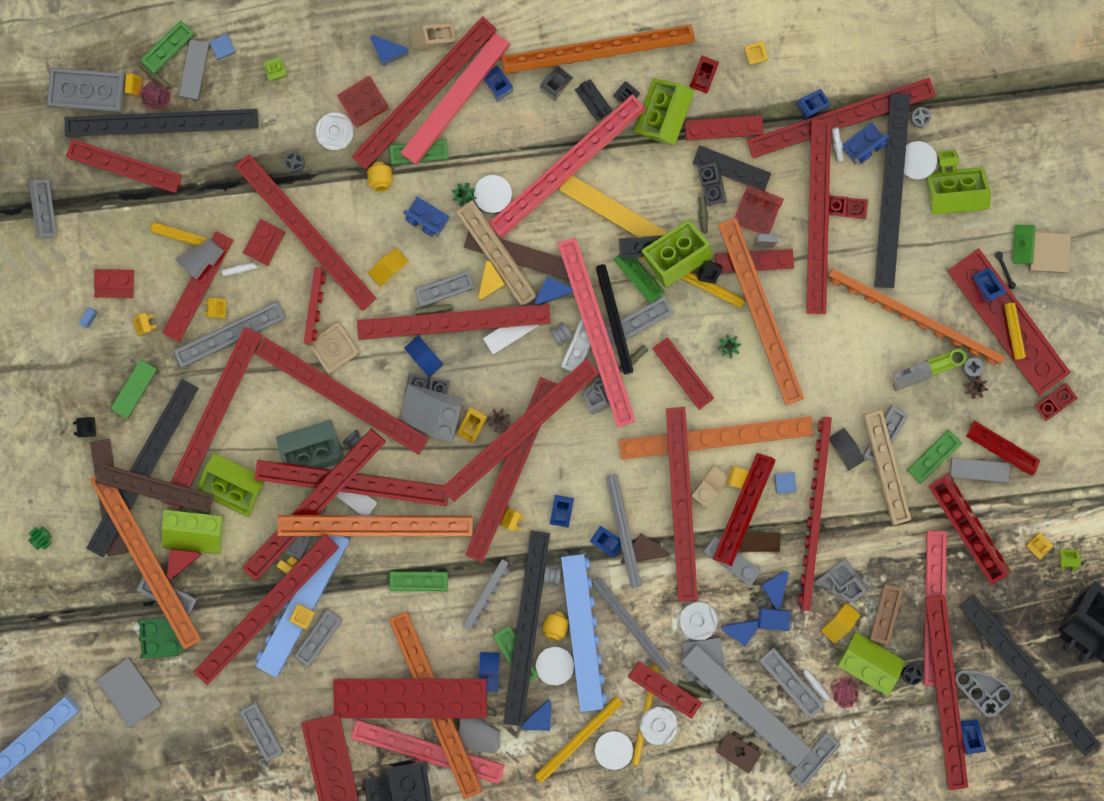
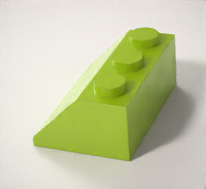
(665, 111)
(958, 191)
(677, 253)
(231, 484)
(192, 531)
(871, 663)

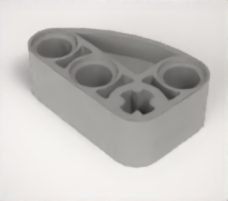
(989, 691)

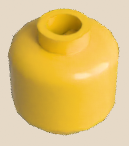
(379, 177)
(555, 626)

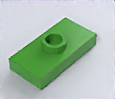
(1024, 244)

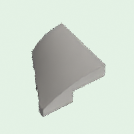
(199, 257)
(912, 376)
(596, 396)
(843, 581)
(479, 735)

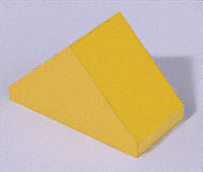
(388, 267)
(490, 282)
(471, 425)
(840, 623)

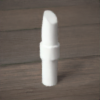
(837, 144)
(239, 269)
(816, 685)

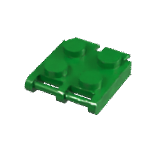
(159, 639)

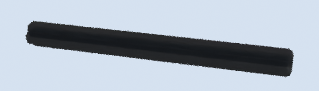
(614, 319)

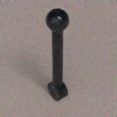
(999, 255)

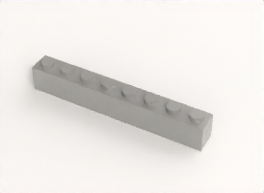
(745, 705)

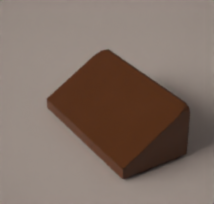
(761, 542)

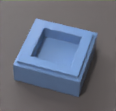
(222, 47)
(88, 317)
(785, 482)

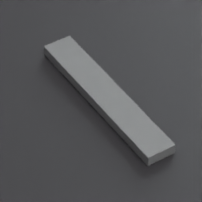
(228, 334)

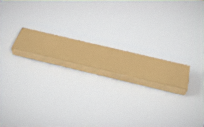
(496, 253)
(886, 466)

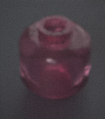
(155, 95)
(845, 693)

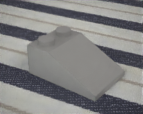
(431, 412)

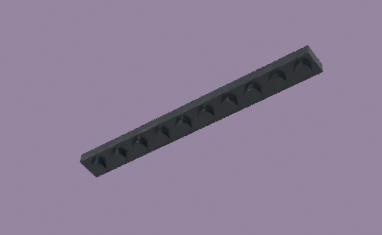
(161, 122)
(892, 190)
(147, 459)
(526, 628)
(1029, 675)

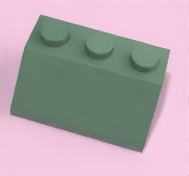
(311, 446)

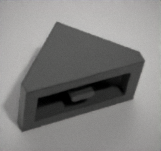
(555, 83)
(846, 449)

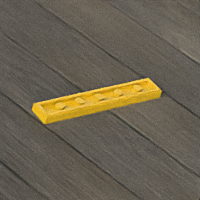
(609, 208)

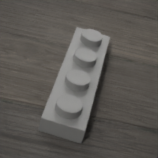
(643, 319)
(491, 587)
(791, 683)

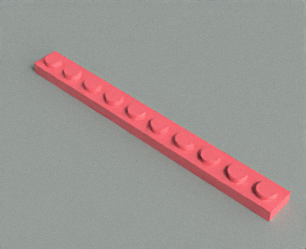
(567, 166)
(596, 332)

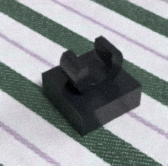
(625, 92)
(709, 272)
(85, 427)

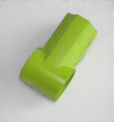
(944, 361)

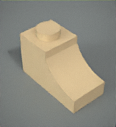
(432, 35)
(709, 487)

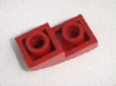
(848, 207)
(1056, 401)

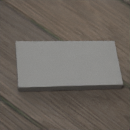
(86, 90)

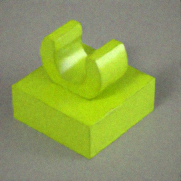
(275, 68)
(948, 158)
(1069, 558)

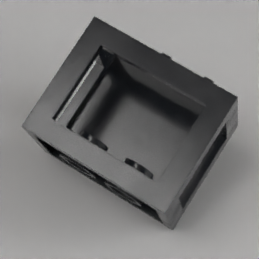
(1085, 624)
(399, 782)

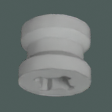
(923, 115)
(561, 334)
(968, 367)
(552, 575)

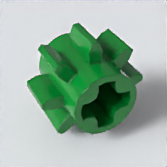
(459, 192)
(732, 341)
(40, 538)

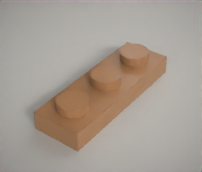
(886, 614)

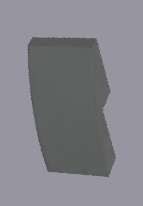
(712, 184)
(428, 382)

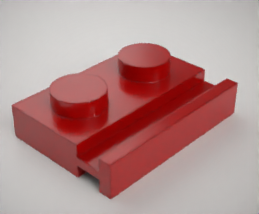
(264, 242)
(113, 283)

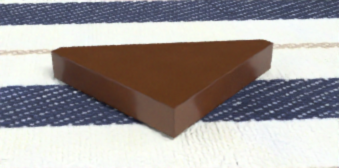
(647, 549)

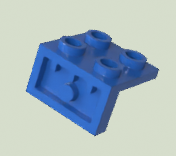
(864, 142)
(426, 216)

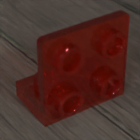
(363, 101)
(758, 210)

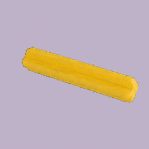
(177, 234)
(1014, 330)

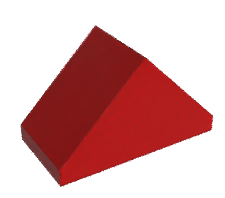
(704, 74)
(179, 561)

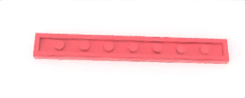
(455, 98)
(934, 586)
(421, 749)

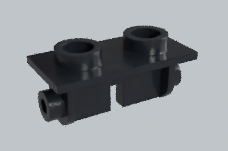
(593, 99)

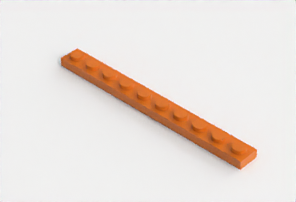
(598, 49)
(760, 311)
(922, 321)
(720, 437)
(374, 525)
(147, 564)
(444, 727)

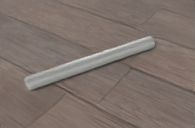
(623, 530)
(631, 624)

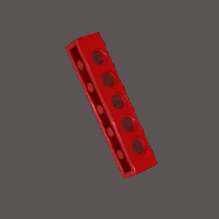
(969, 528)

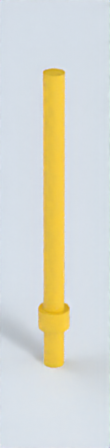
(648, 704)

